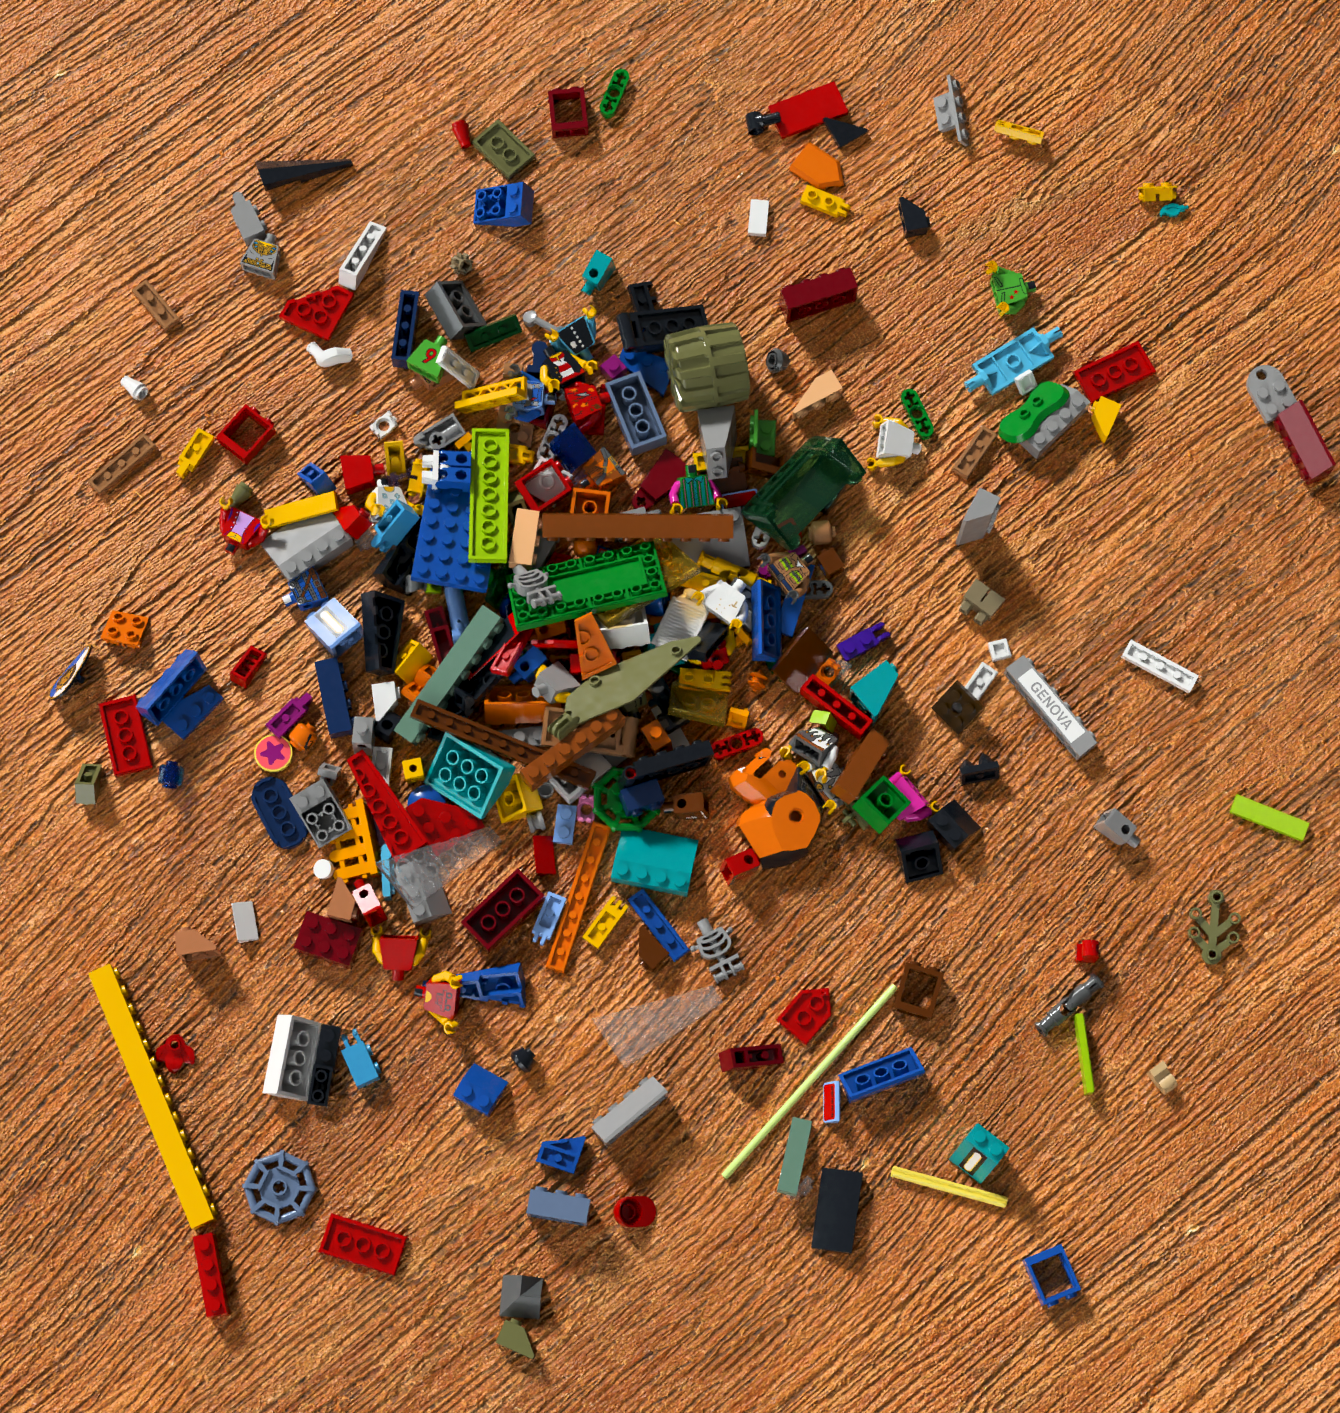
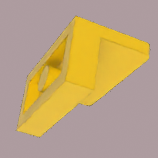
(410, 660)

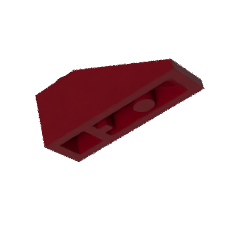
(750, 1057)

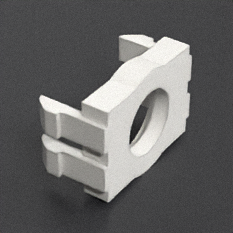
(387, 417)

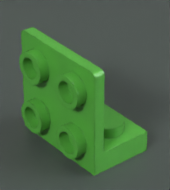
(762, 435)

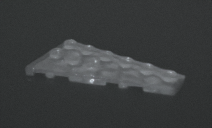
(430, 868)
(647, 1026)

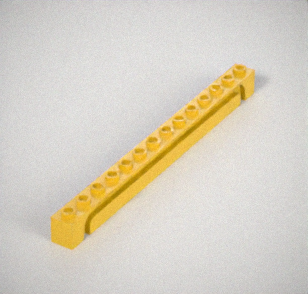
(152, 1096)

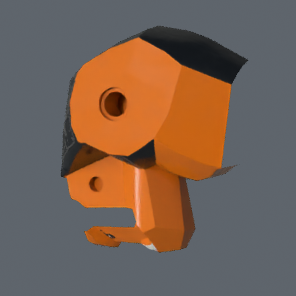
(782, 810)

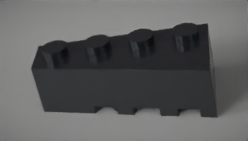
(381, 631)

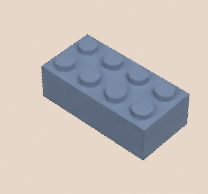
(636, 413)

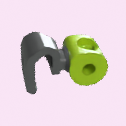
(412, 586)

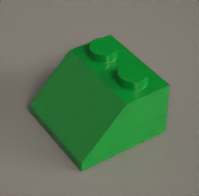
(881, 804)

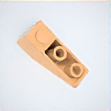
(822, 390)

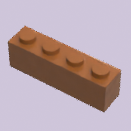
(860, 766)

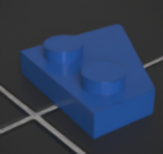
(562, 1153)

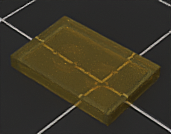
(698, 704)

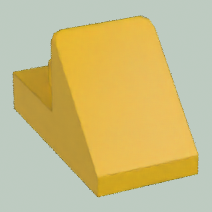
(394, 457)

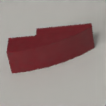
(439, 631)

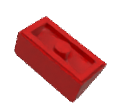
(544, 855)

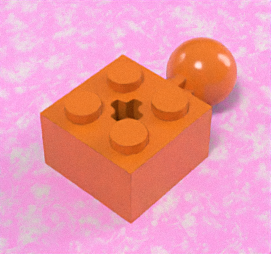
(582, 502)

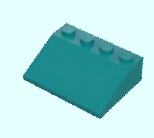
(469, 775)
(655, 861)

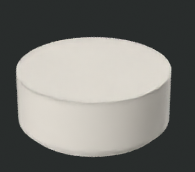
(323, 869)

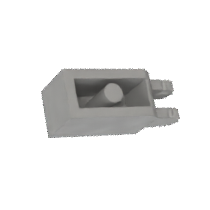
(247, 219)

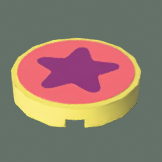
(273, 753)

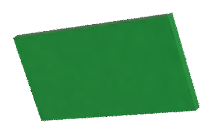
(594, 585)

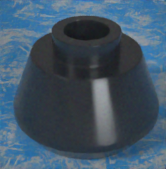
(523, 1059)

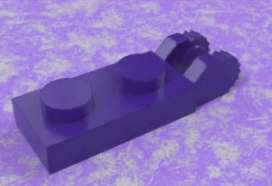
(861, 642)

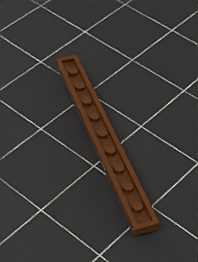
(495, 741)

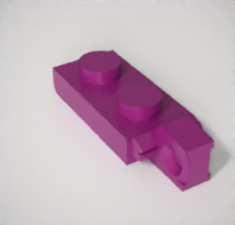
(289, 715)

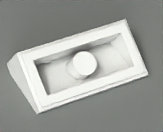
(245, 921)

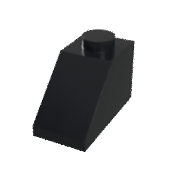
(912, 218)

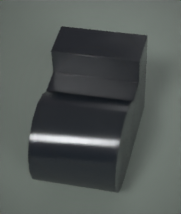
(385, 728)

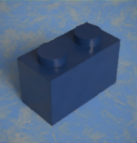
(641, 798)

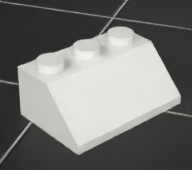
(628, 632)

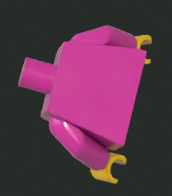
(918, 808)

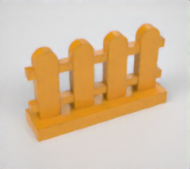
(368, 848)

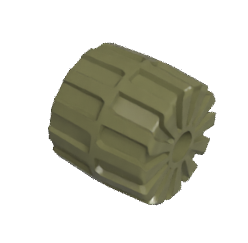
(707, 367)

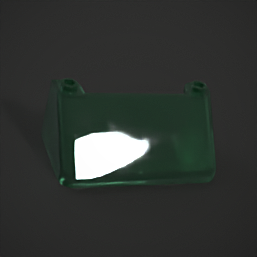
(802, 489)

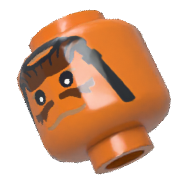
(303, 736)

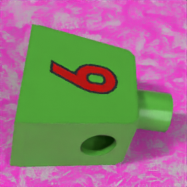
(424, 359)

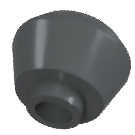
(777, 360)

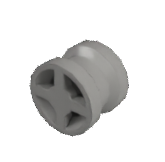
(535, 821)

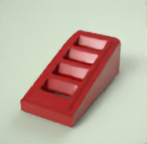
(242, 677)

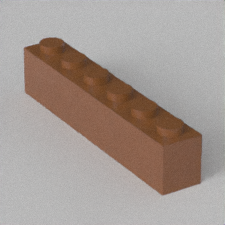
(571, 748)

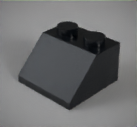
(952, 825)
(919, 856)

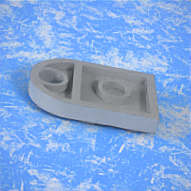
(1271, 394)

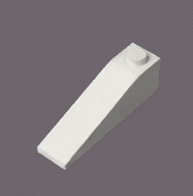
(361, 255)

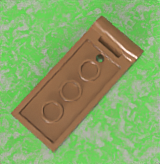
(621, 744)

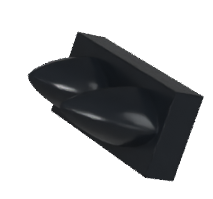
(984, 771)

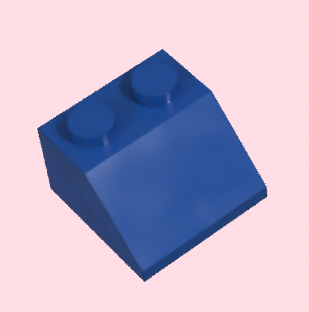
(480, 1089)

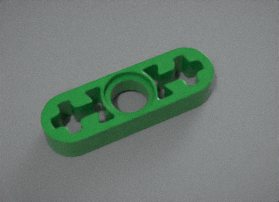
(615, 101)
(914, 421)

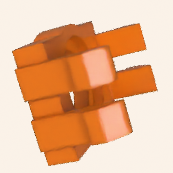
(831, 663)

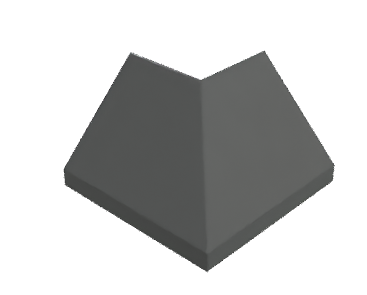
(521, 1296)

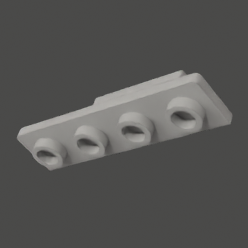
(950, 112)

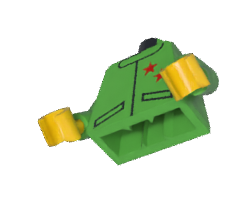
(1008, 289)

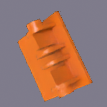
(124, 629)

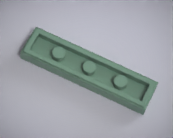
(794, 1156)

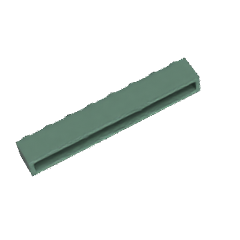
(453, 670)

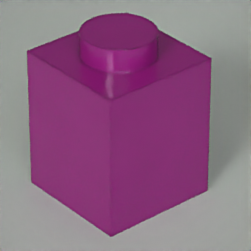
(613, 368)

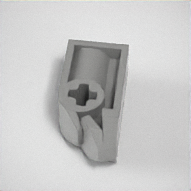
(446, 430)

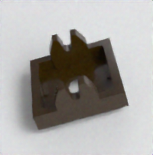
(970, 707)

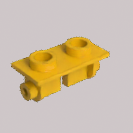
(1165, 192)
(416, 486)

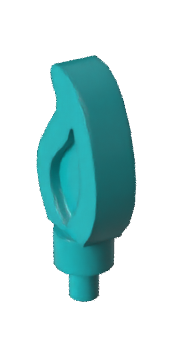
(1172, 210)

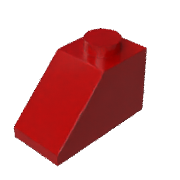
(353, 520)

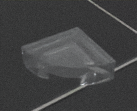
(844, 665)

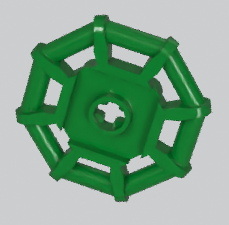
(614, 805)

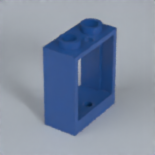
(1053, 1300)

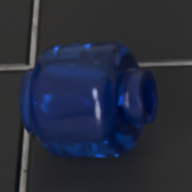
(170, 775)

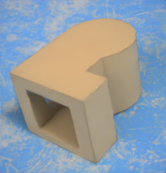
(1162, 1078)

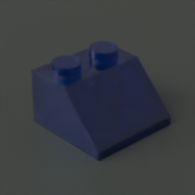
(572, 448)

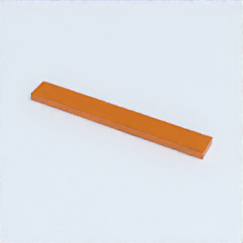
(578, 897)

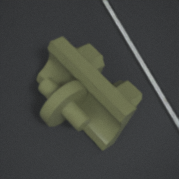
(849, 818)

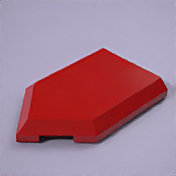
(555, 644)
(806, 1014)

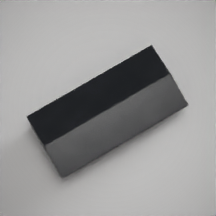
(711, 638)

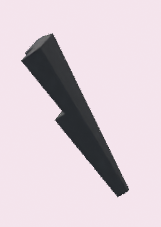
(284, 172)
(398, 561)

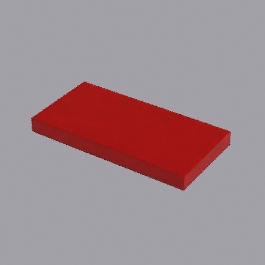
(808, 109)
(1114, 372)
(125, 736)
(363, 1244)

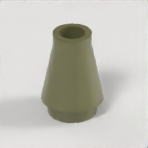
(241, 494)

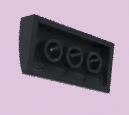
(837, 1210)

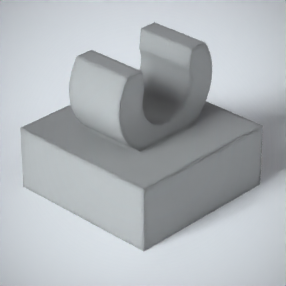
(329, 771)

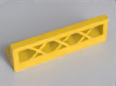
(495, 398)

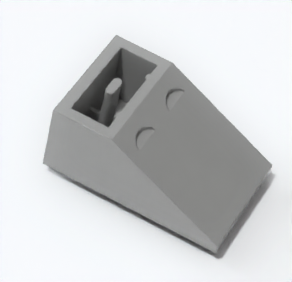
(321, 812)

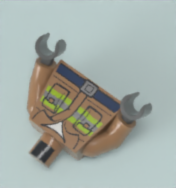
(789, 572)

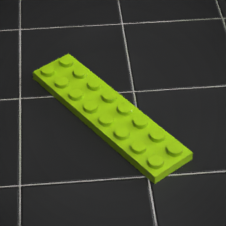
(489, 495)

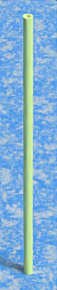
(809, 1081)

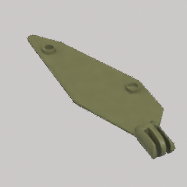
(619, 685)

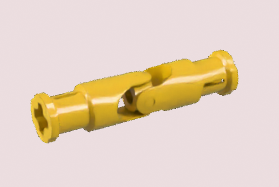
(727, 569)

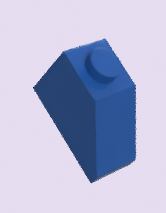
(316, 479)

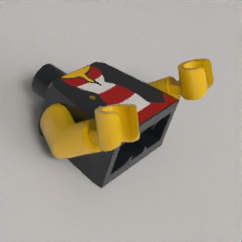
(563, 369)

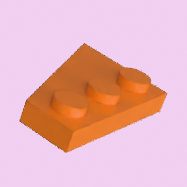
(592, 647)

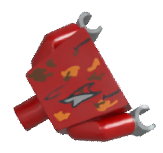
(584, 404)

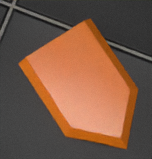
(817, 168)

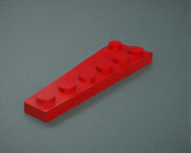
(389, 814)

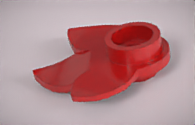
(173, 1056)

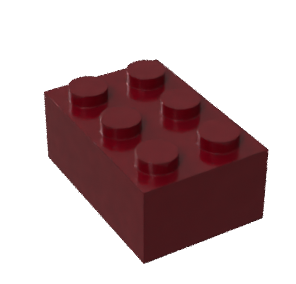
(329, 940)

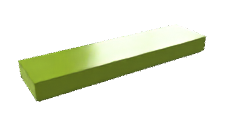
(1269, 817)
(1083, 1052)

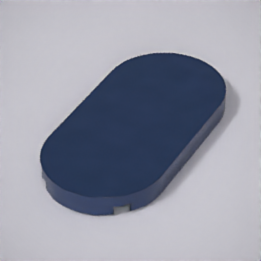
(278, 813)

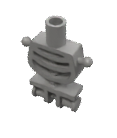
(534, 586)
(708, 933)

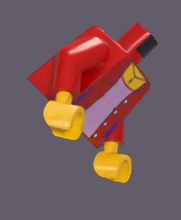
(241, 528)

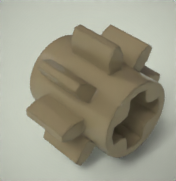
(461, 263)

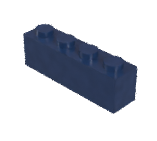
(405, 328)
(334, 698)

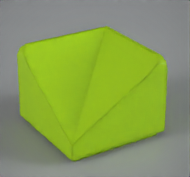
(825, 719)

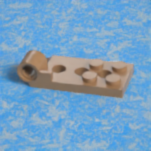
(525, 435)

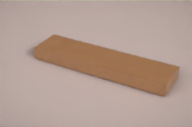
(122, 464)

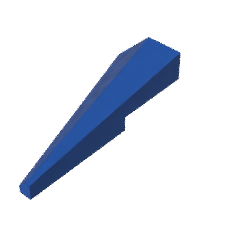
(496, 983)

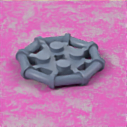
(283, 1198)

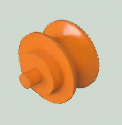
(757, 680)

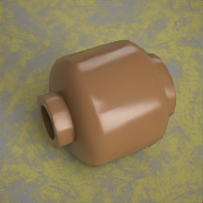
(821, 532)

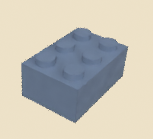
(559, 1206)

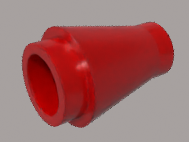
(462, 133)

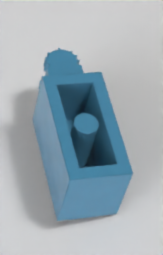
(394, 525)
(359, 1061)

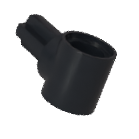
(756, 121)

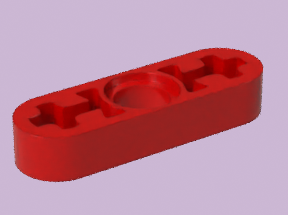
(751, 743)

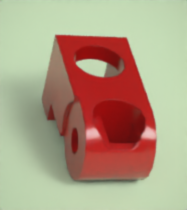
(1087, 951)

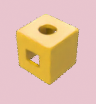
(419, 773)

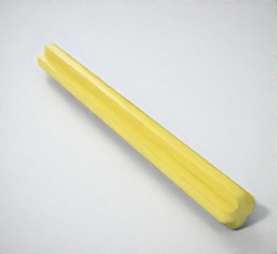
(948, 1186)

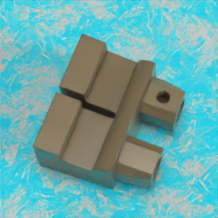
(984, 609)

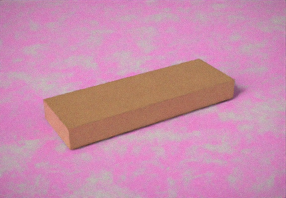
(156, 305)
(974, 452)

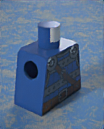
(306, 591)

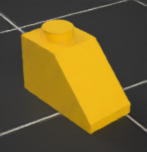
(1104, 416)

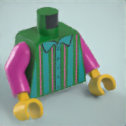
(694, 492)

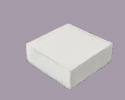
(1025, 382)
(999, 650)

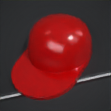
(634, 1211)

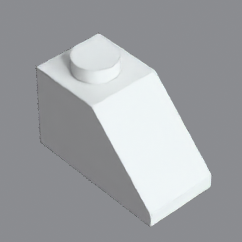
(385, 698)

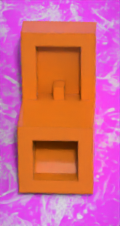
(423, 675)

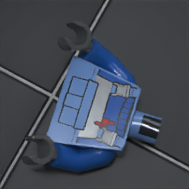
(536, 400)

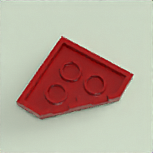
(319, 311)
(441, 820)

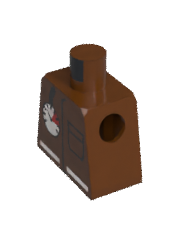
(696, 806)

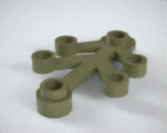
(1213, 929)

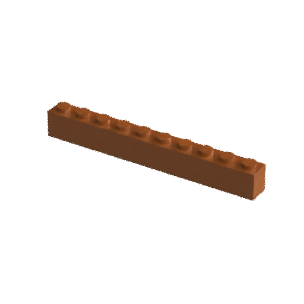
(637, 526)

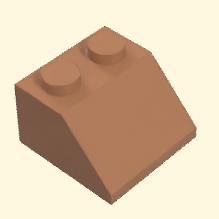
(343, 906)
(194, 946)

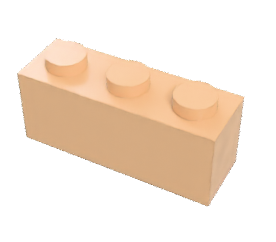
(525, 538)

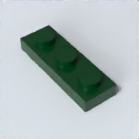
(493, 332)

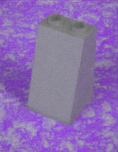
(717, 439)

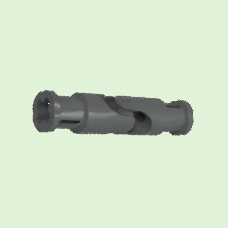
(1078, 996)

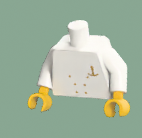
(725, 602)

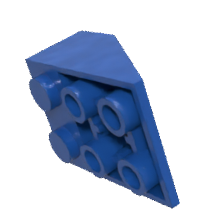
(504, 205)

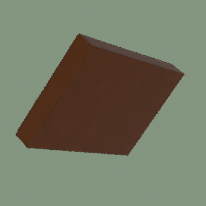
(801, 660)

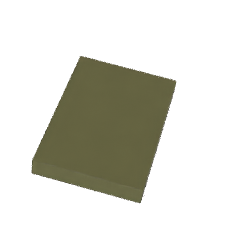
(503, 149)

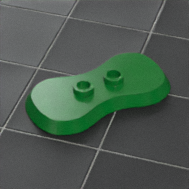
(1025, 420)

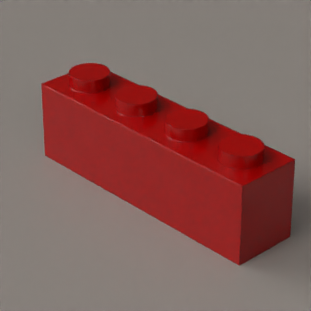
(842, 710)
(211, 1275)

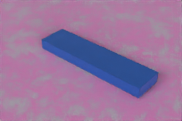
(791, 612)
(658, 925)

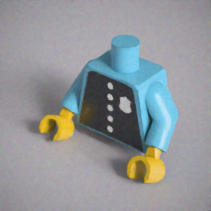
(576, 336)

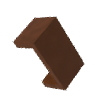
(761, 464)

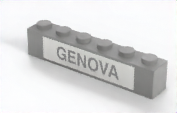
(1050, 707)

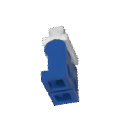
(449, 470)

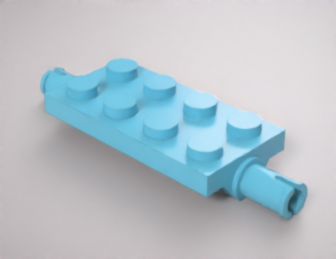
(1012, 359)

